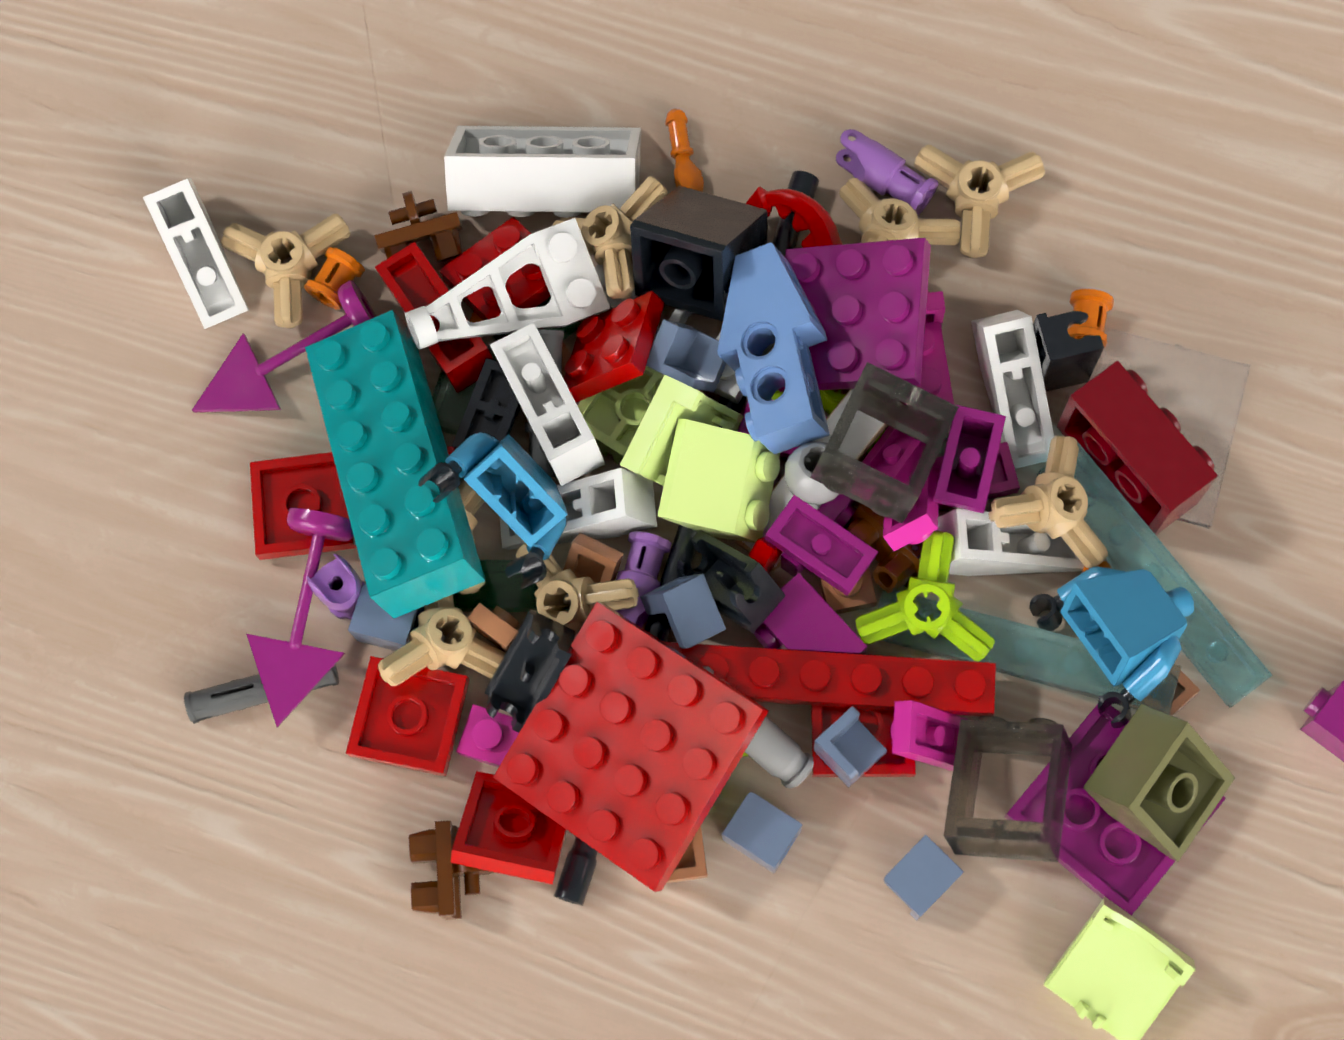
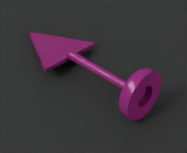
(242, 380)
(289, 668)

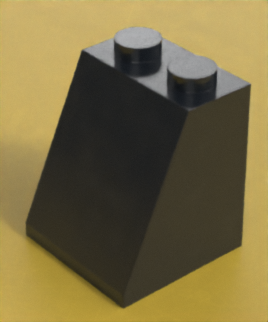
(689, 248)

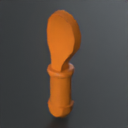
(685, 172)

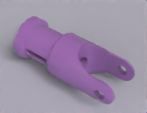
(884, 171)
(643, 567)
(327, 583)

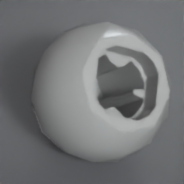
(798, 472)

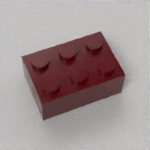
(1138, 446)

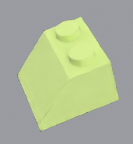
(718, 482)

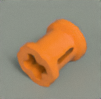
(335, 272)
(1096, 305)

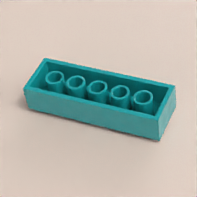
(382, 444)

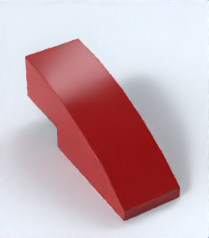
(416, 285)

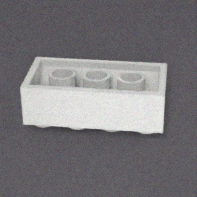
(541, 169)

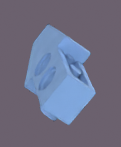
(764, 309)

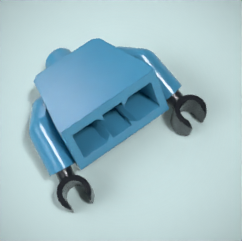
(514, 489)
(1124, 625)

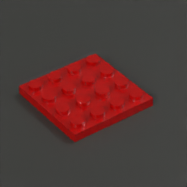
(630, 746)

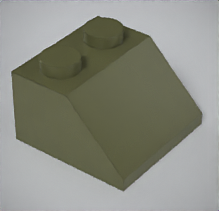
(1160, 781)

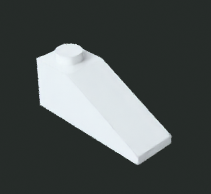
(196, 252)
(1015, 383)
(548, 404)
(601, 507)
(991, 550)

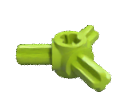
(904, 614)

